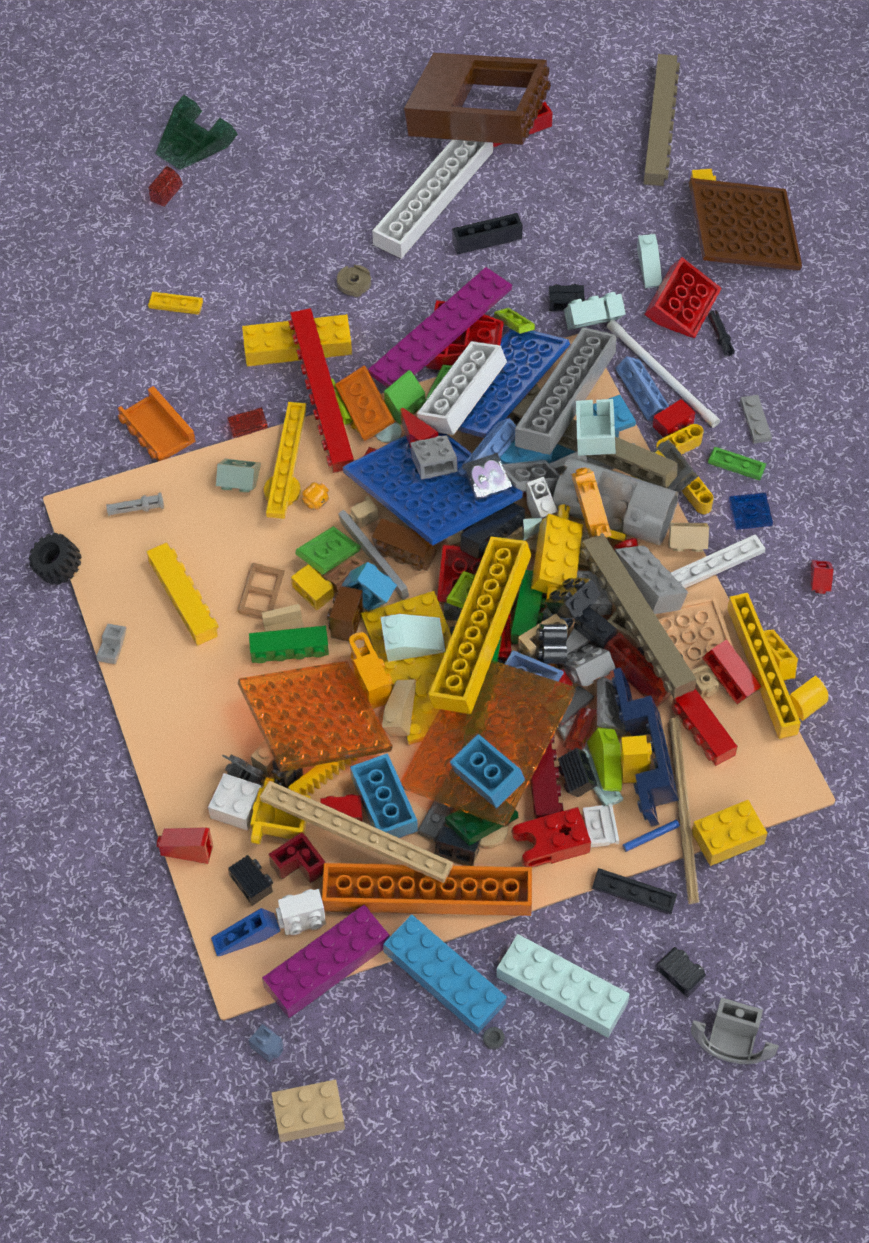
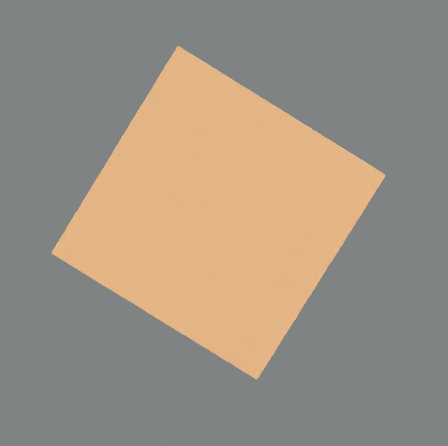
(186, 707)

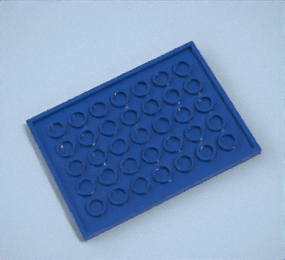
(429, 506)

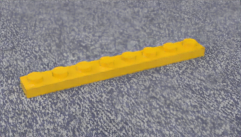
(286, 460)

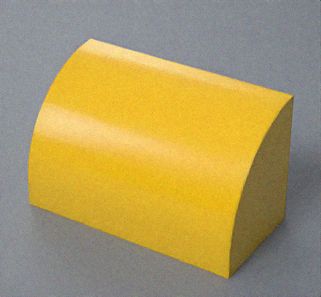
(809, 697)

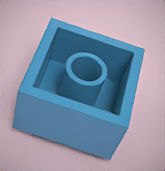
(374, 584)

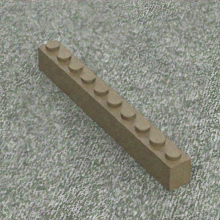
(661, 120)
(628, 457)
(638, 616)

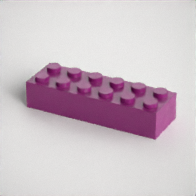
(325, 961)

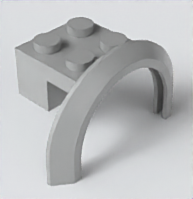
(734, 1034)

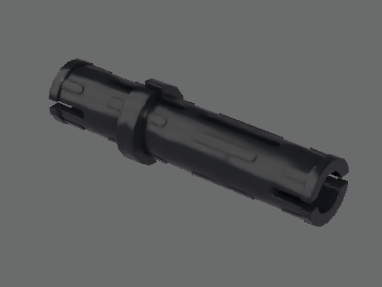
(723, 338)

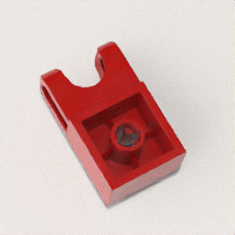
(554, 837)

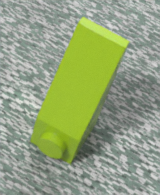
(607, 758)

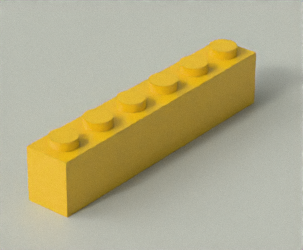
(182, 594)

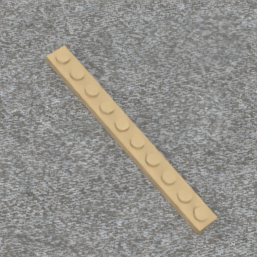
(357, 831)

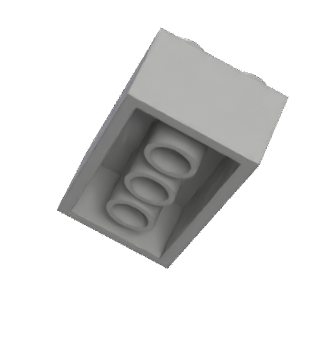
(652, 579)

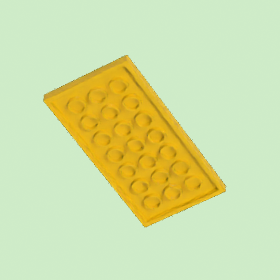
(420, 668)

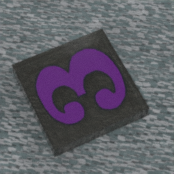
(487, 476)

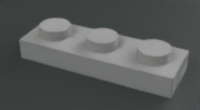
(755, 419)

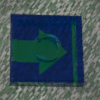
(750, 511)

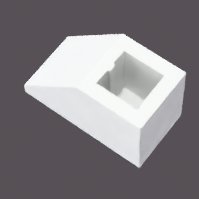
(539, 498)

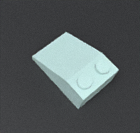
(411, 636)

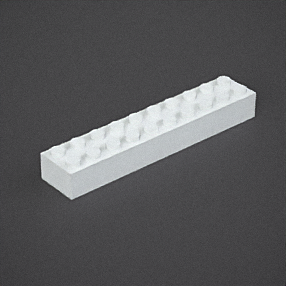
(430, 195)

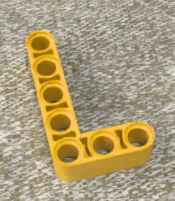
(686, 440)

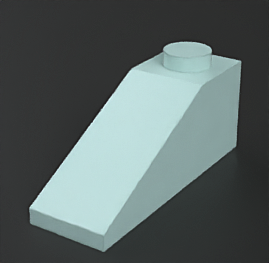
(649, 260)

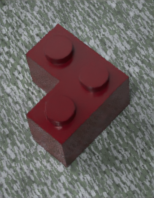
(297, 854)

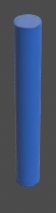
(651, 835)

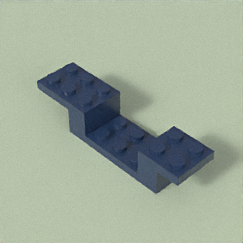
(643, 718)

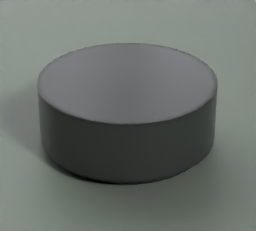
(493, 1038)

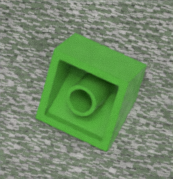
(404, 394)

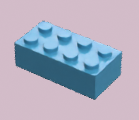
(384, 796)

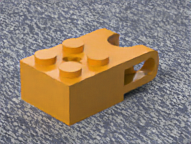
(370, 671)

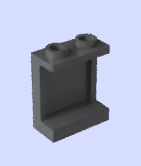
(685, 472)

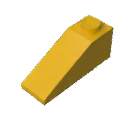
(783, 655)

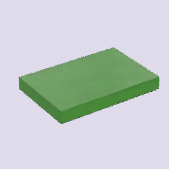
(328, 550)

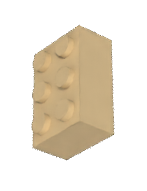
(308, 1110)

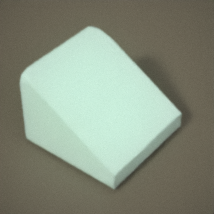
(530, 527)

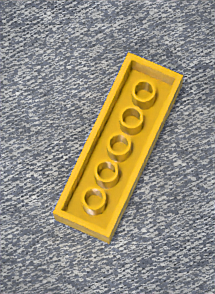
(274, 341)

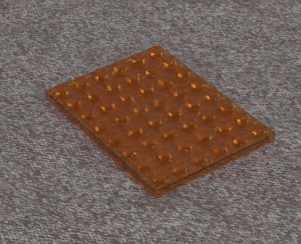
(512, 713)

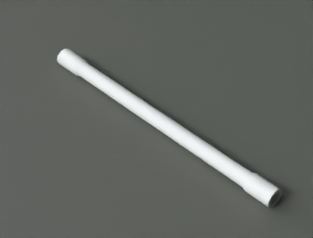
(705, 413)

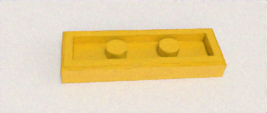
(175, 303)

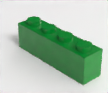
(527, 609)
(288, 644)

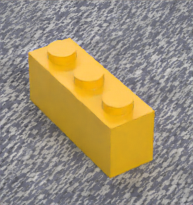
(634, 757)

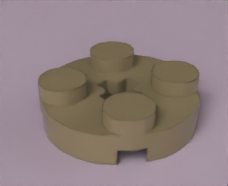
(356, 288)

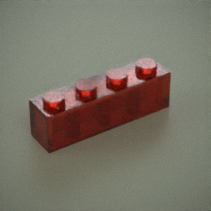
(636, 669)

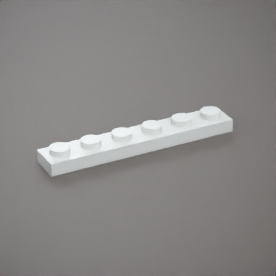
(719, 561)

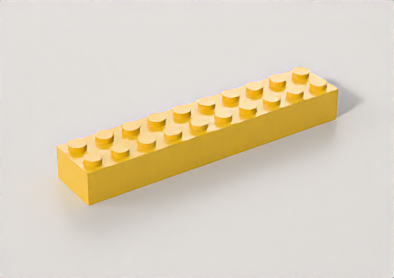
(480, 625)

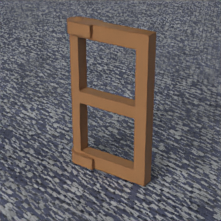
(248, 588)

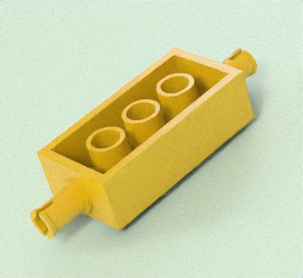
(556, 551)

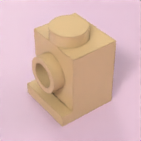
(364, 513)
(705, 681)

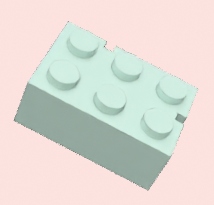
(594, 310)
(597, 432)

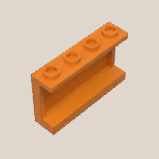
(157, 426)

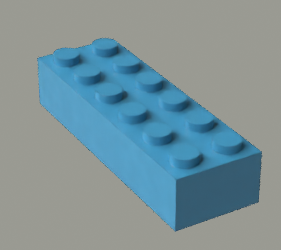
(444, 974)

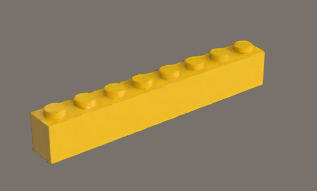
(763, 666)

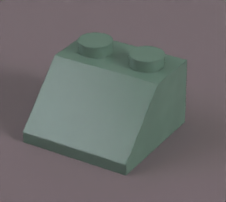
(237, 474)

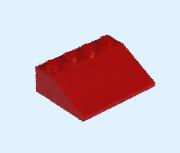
(683, 299)
(452, 566)

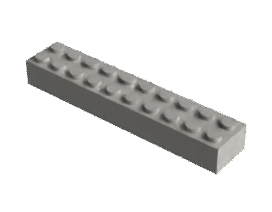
(570, 382)

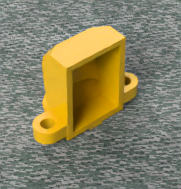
(273, 821)

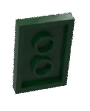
(471, 827)

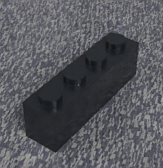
(487, 233)
(499, 524)

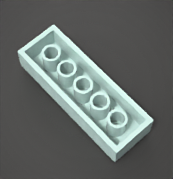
(562, 985)

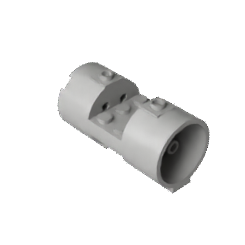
(628, 502)

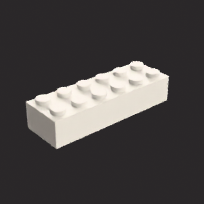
(462, 387)

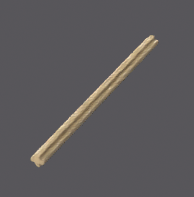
(683, 808)

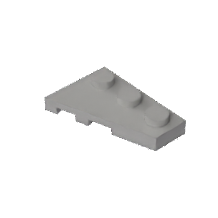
(607, 707)

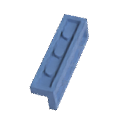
(641, 387)
(495, 442)

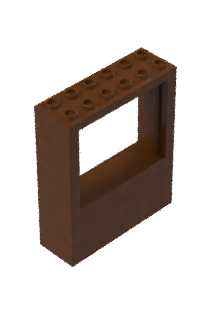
(445, 83)

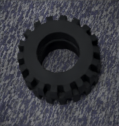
(63, 566)

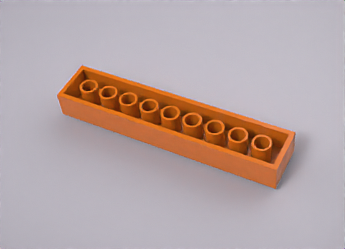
(405, 890)

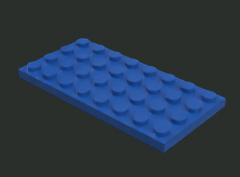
(528, 359)

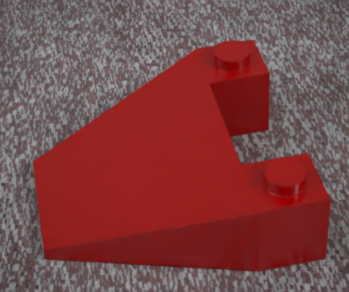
(484, 330)

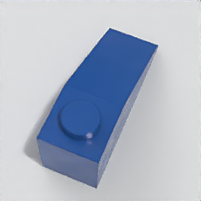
(246, 932)

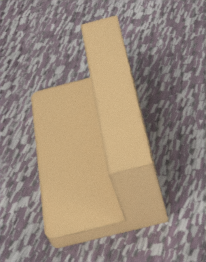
(283, 618)

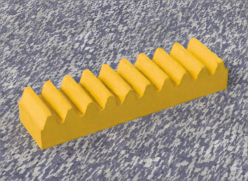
(318, 775)

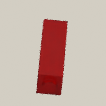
(186, 844)

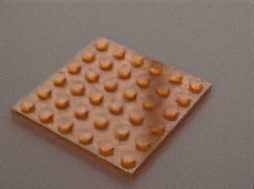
(314, 715)

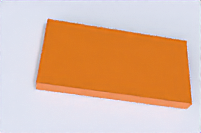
(364, 403)

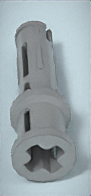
(144, 504)

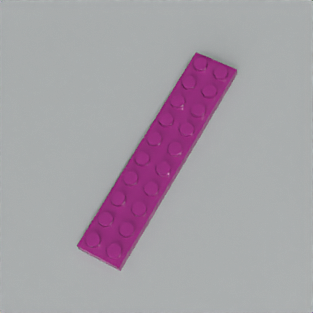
(441, 327)

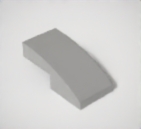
(111, 643)

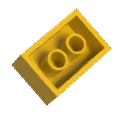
(729, 832)

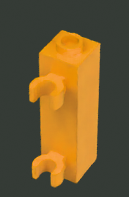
(590, 502)

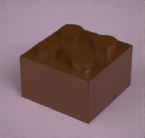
(346, 613)

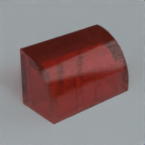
(165, 186)
(247, 422)
(581, 729)

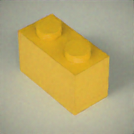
(312, 587)

